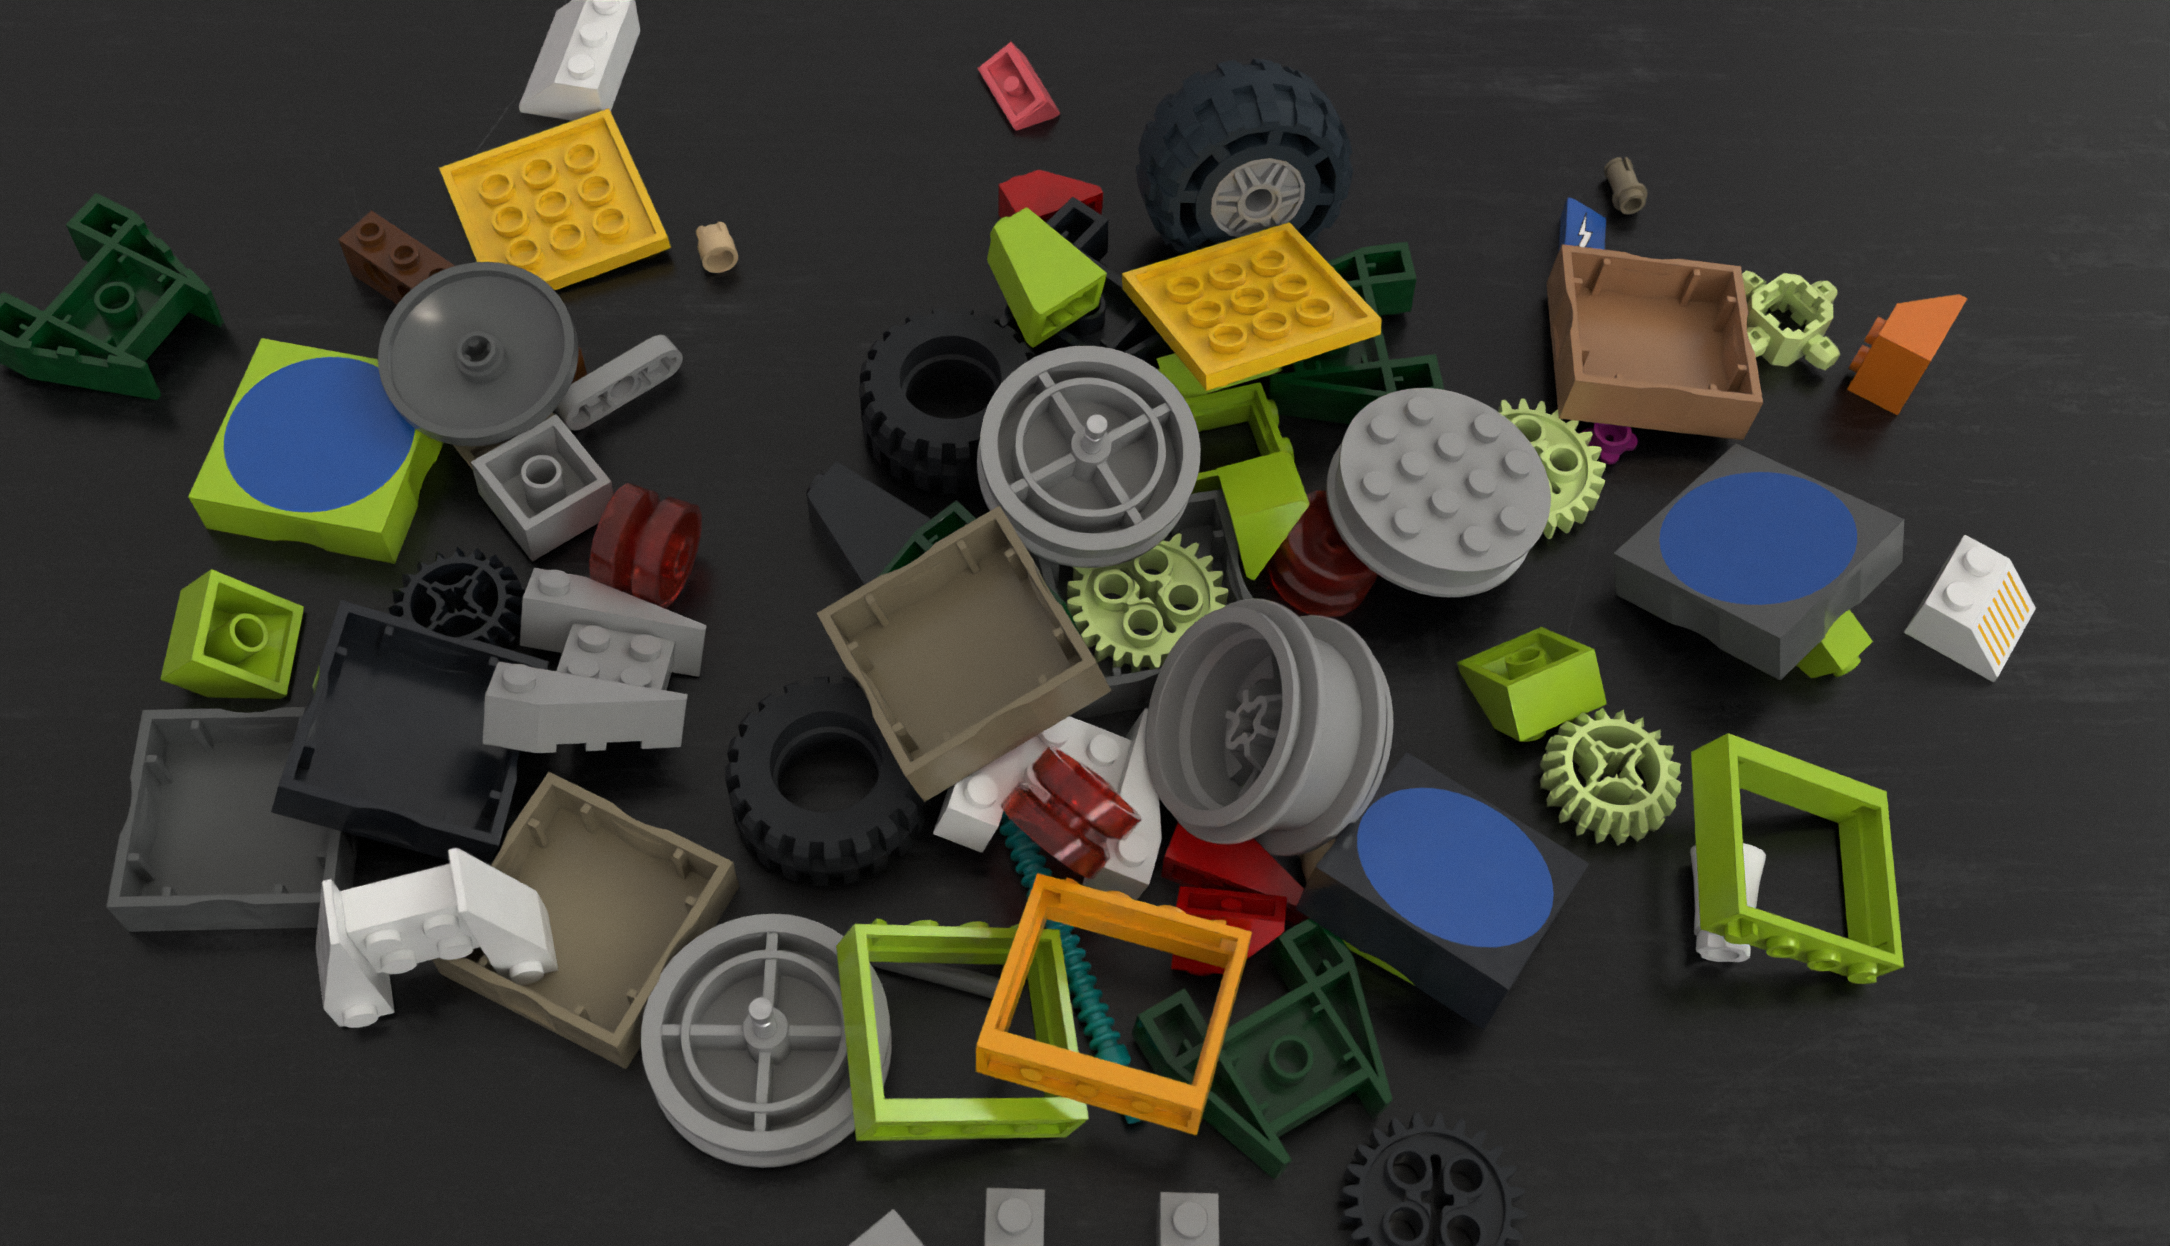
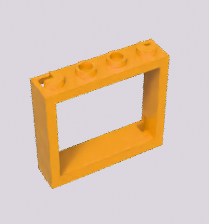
(1091, 1078)

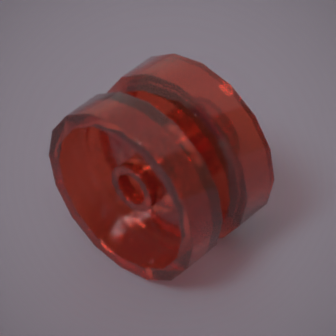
(646, 544)
(1316, 566)
(1066, 817)

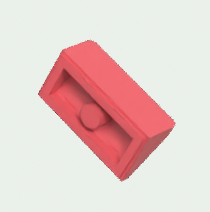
(1018, 88)

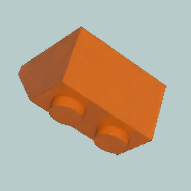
(1902, 350)

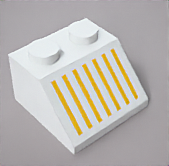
(1974, 609)

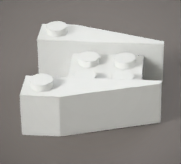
(974, 804)
(424, 917)

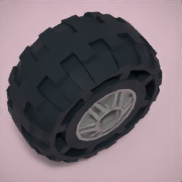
(1243, 157)

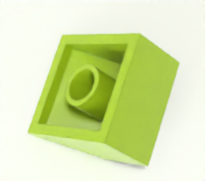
(232, 640)
(1534, 683)

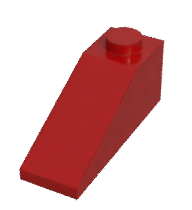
(1230, 868)

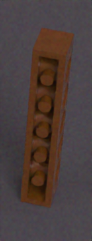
(396, 262)

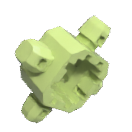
(1808, 305)

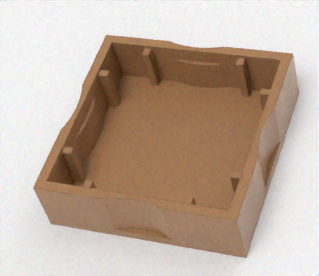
(1652, 343)

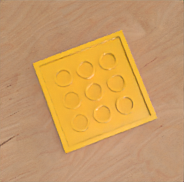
(558, 203)
(1250, 305)

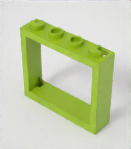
(1866, 858)
(951, 1117)

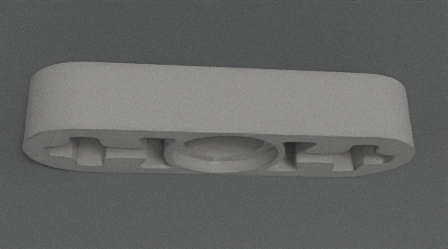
(638, 371)

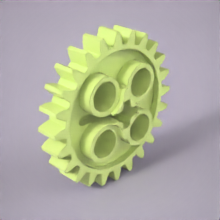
(1561, 447)
(1112, 621)

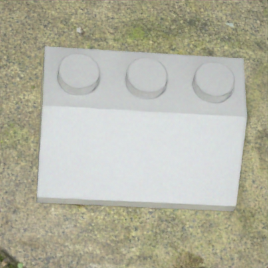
(582, 59)

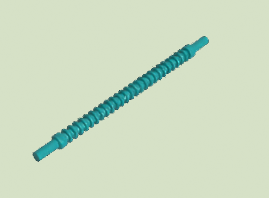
(1080, 983)

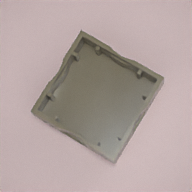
(963, 654)
(617, 913)

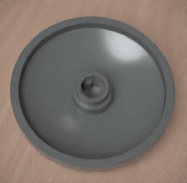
(478, 354)

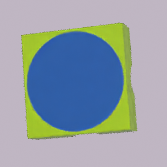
(314, 456)

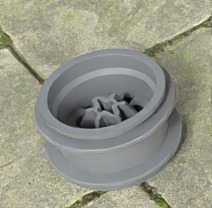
(1268, 728)

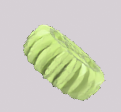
(1616, 803)

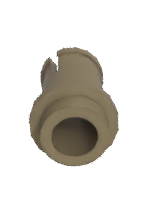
(1628, 193)

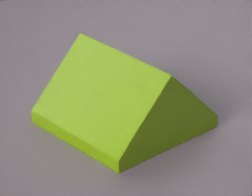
(1263, 505)

